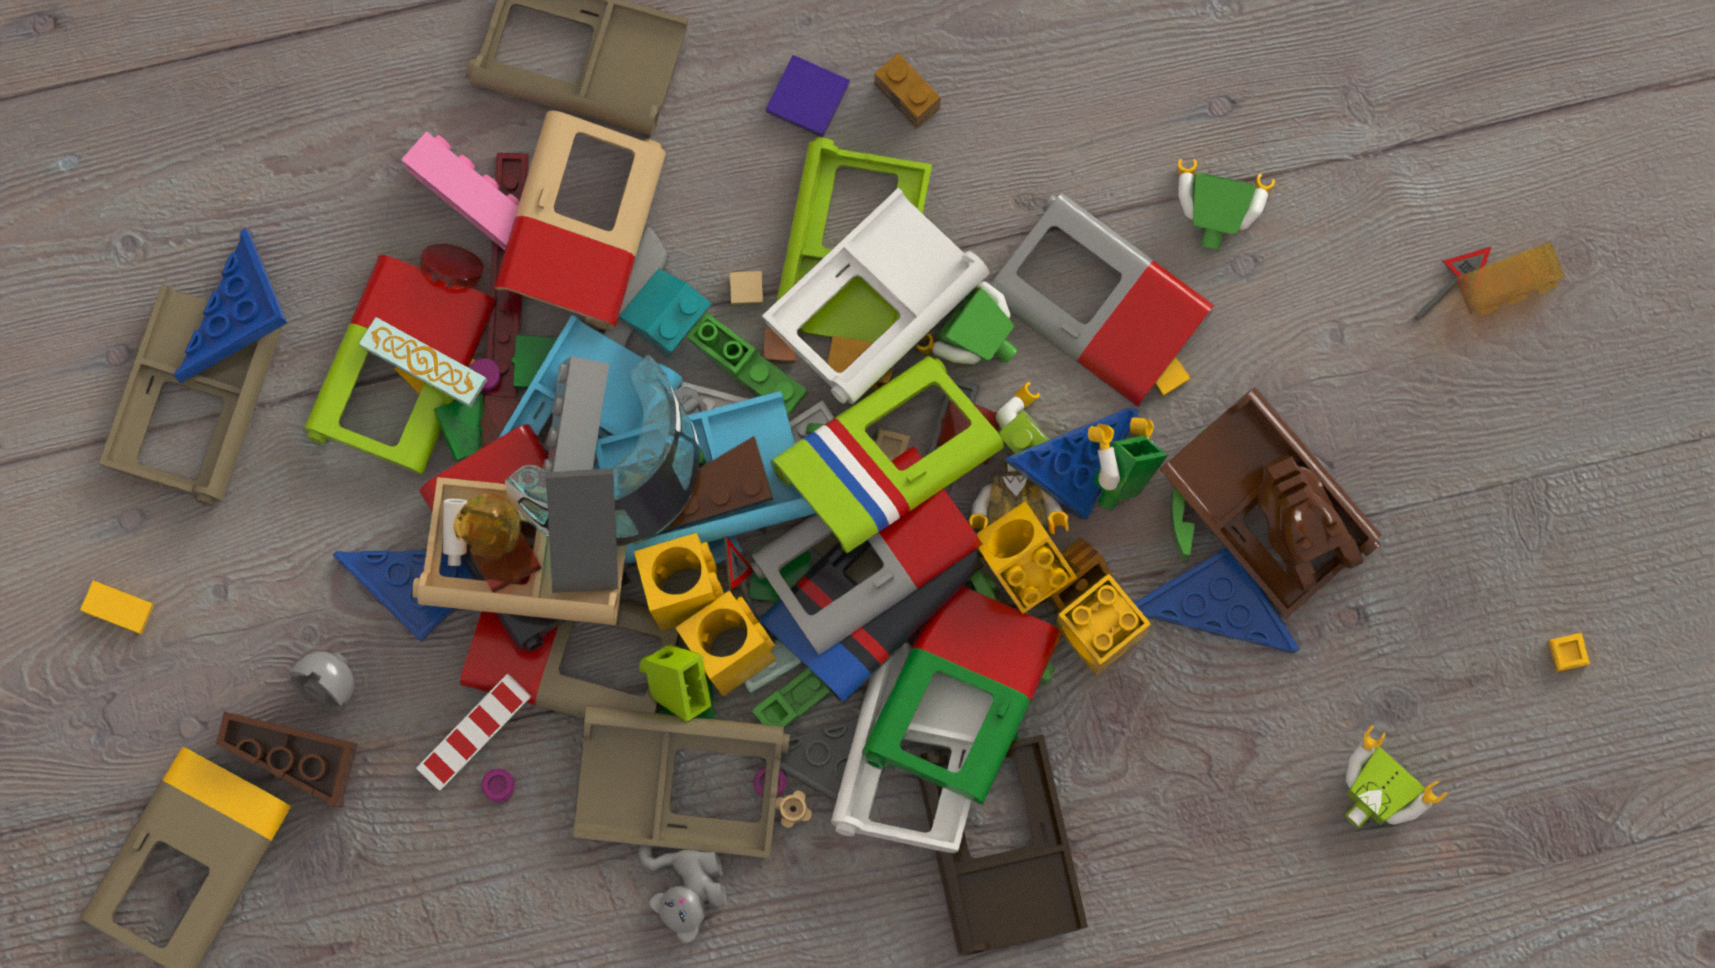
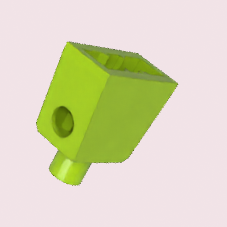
(677, 681)

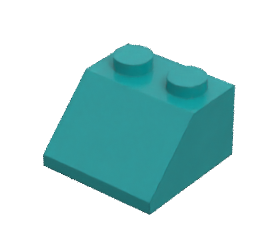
(664, 311)

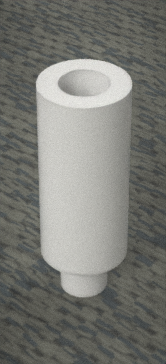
(451, 545)

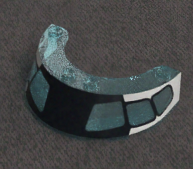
(650, 482)

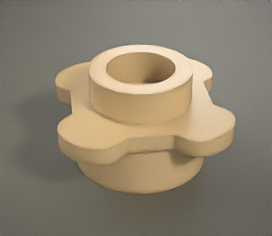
(801, 814)

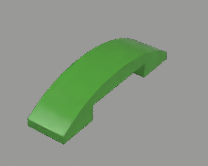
(1181, 531)
(792, 700)

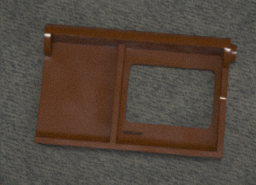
(1222, 480)

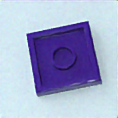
(807, 96)

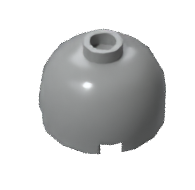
(325, 679)

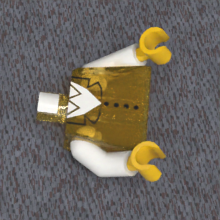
(1008, 493)

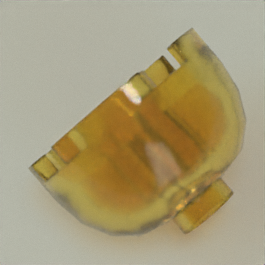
(488, 525)

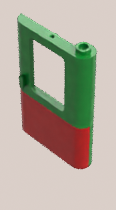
(981, 647)

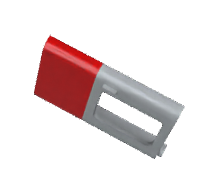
(1137, 325)
(911, 552)

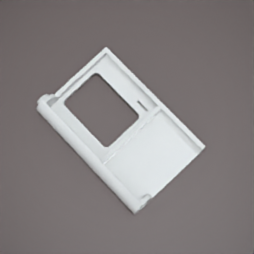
(906, 265)

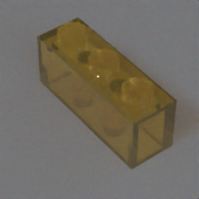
(1511, 279)

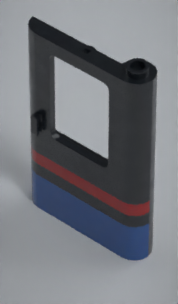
(866, 650)

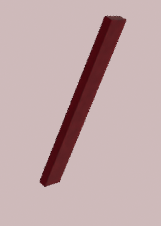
(506, 316)

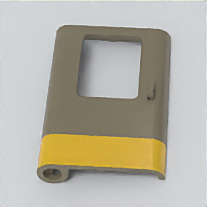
(208, 819)

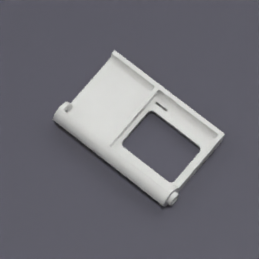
(945, 718)

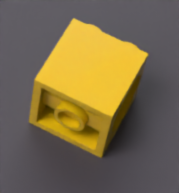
(1024, 557)
(664, 559)
(1102, 624)
(703, 628)

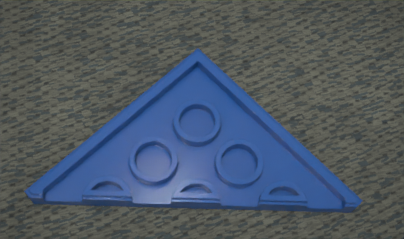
(236, 313)
(1069, 463)
(391, 580)
(1219, 600)

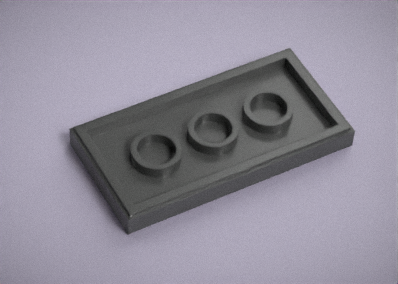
(582, 530)

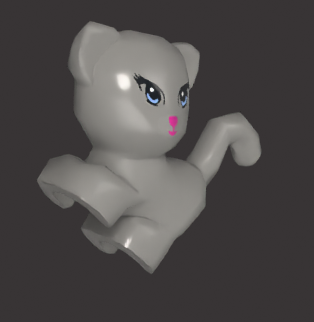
(683, 906)

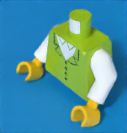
(1017, 426)
(1384, 787)

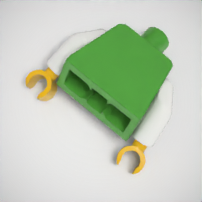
(1220, 202)
(975, 329)

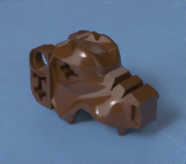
(1302, 521)

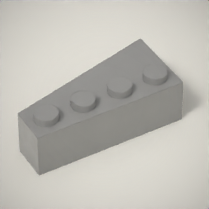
(576, 414)

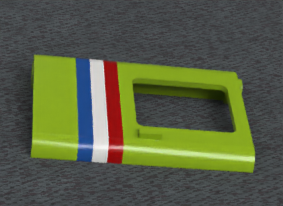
(855, 482)

